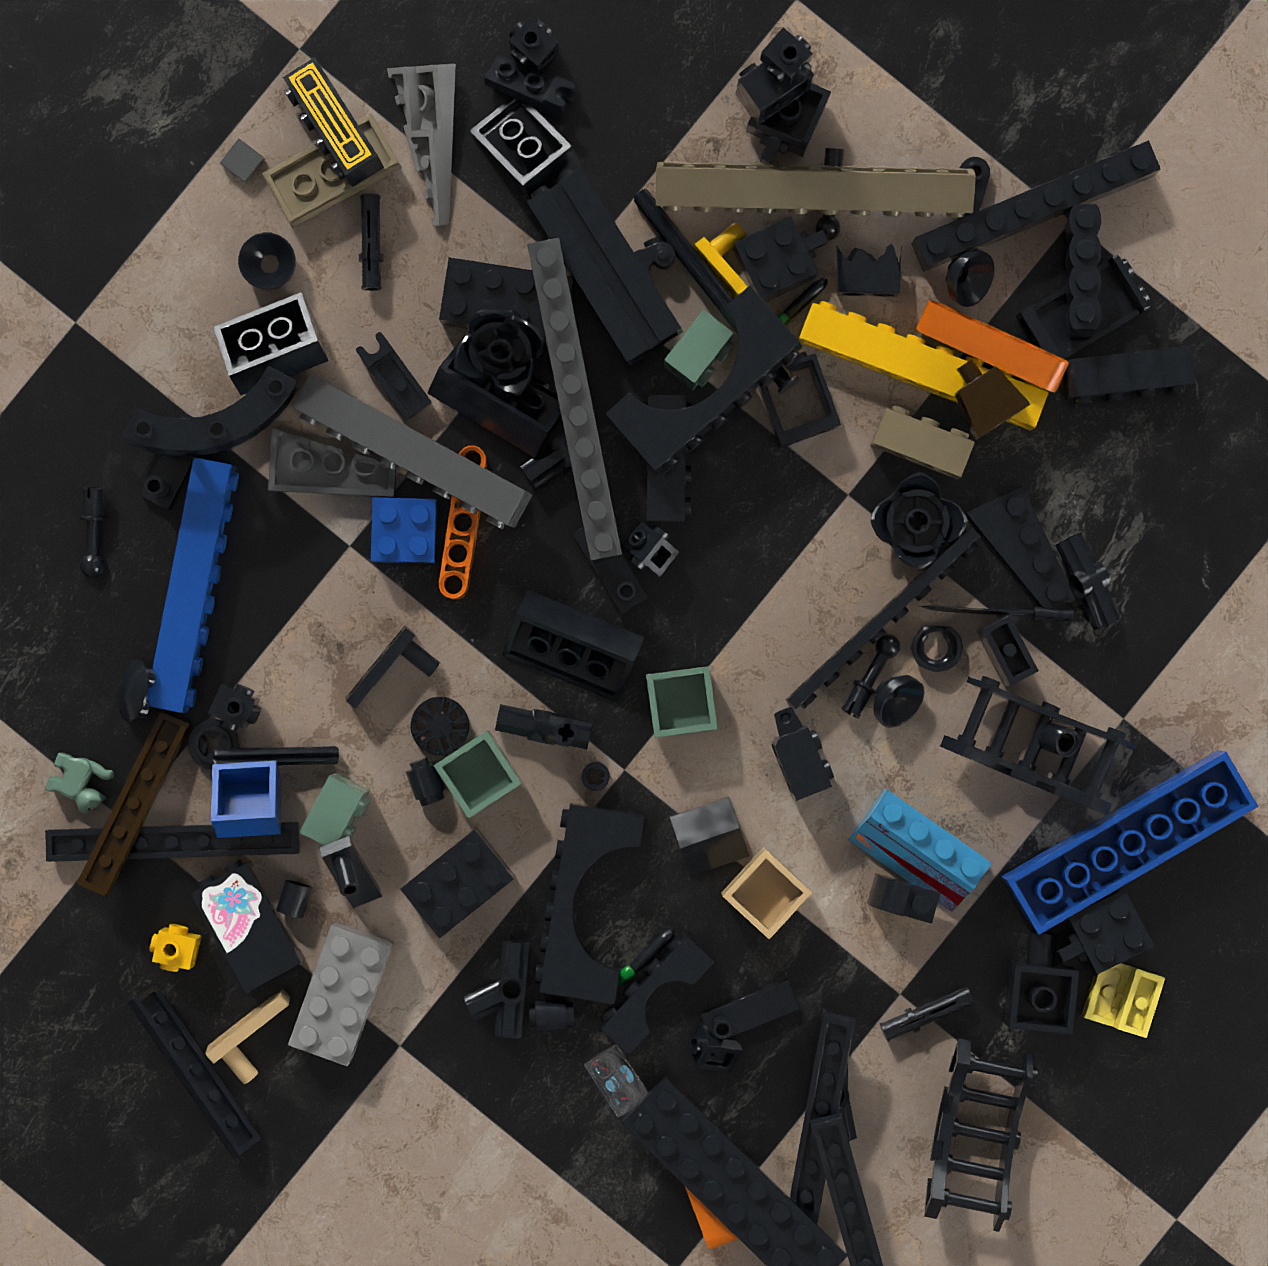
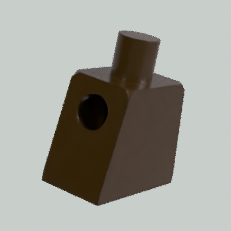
(987, 398)

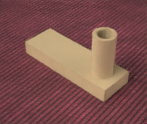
(226, 1044)

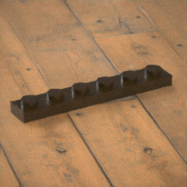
(133, 804)

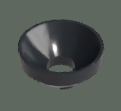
(255, 250)
(975, 280)
(897, 700)

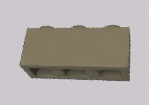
(922, 442)

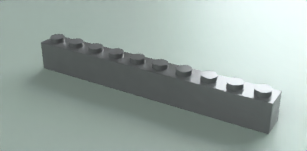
(574, 398)

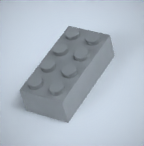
(341, 993)

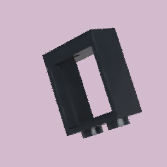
(813, 428)

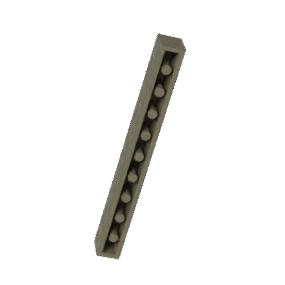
(815, 188)

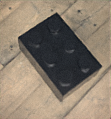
(272, 336)
(458, 882)

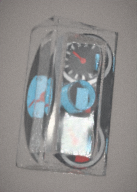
(616, 1080)

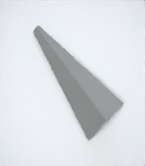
(429, 111)

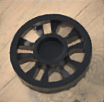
(439, 725)

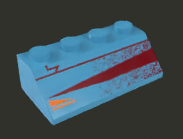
(919, 850)

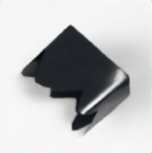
(866, 276)

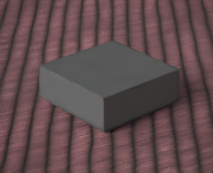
(242, 161)

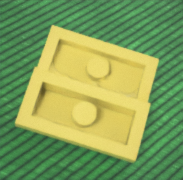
(1124, 998)

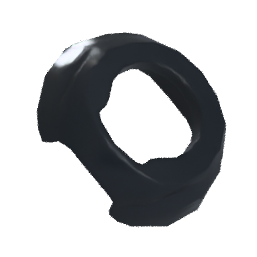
(953, 654)

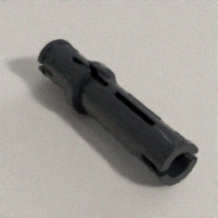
(370, 229)
(892, 1028)

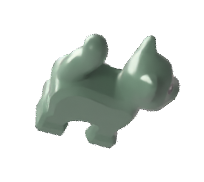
(75, 780)

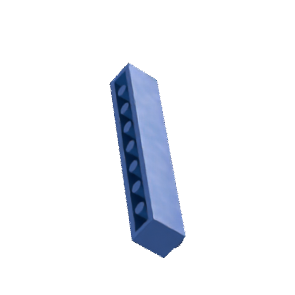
(192, 584)

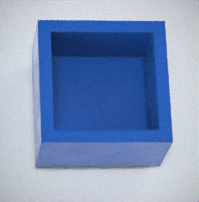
(404, 530)
(246, 799)

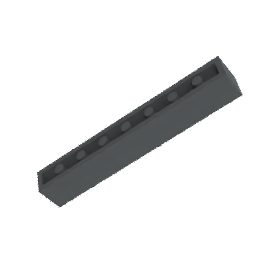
(412, 451)

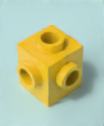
(186, 948)

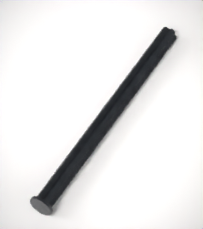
(699, 270)

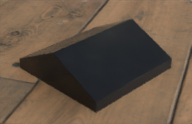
(709, 836)

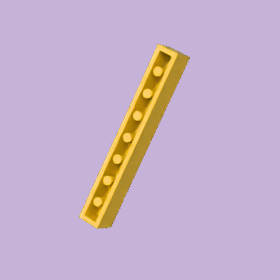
(902, 357)

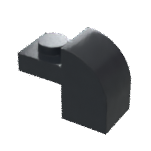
(903, 898)

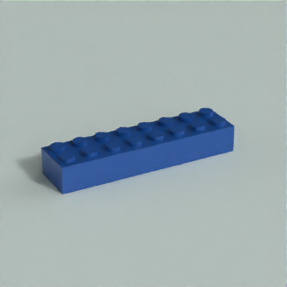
(1129, 841)

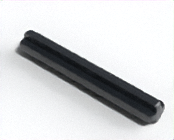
(282, 755)

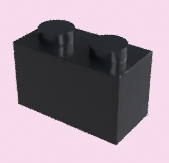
(1007, 650)

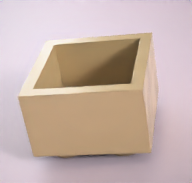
(766, 893)

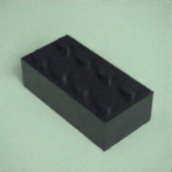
(482, 286)

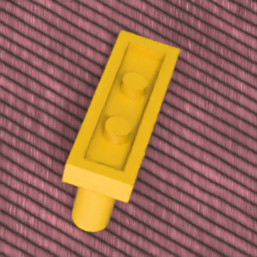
(712, 255)

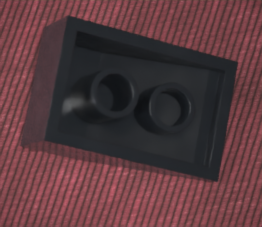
(525, 146)

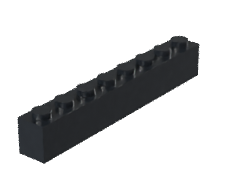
(1035, 206)

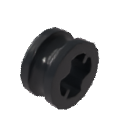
(594, 786)

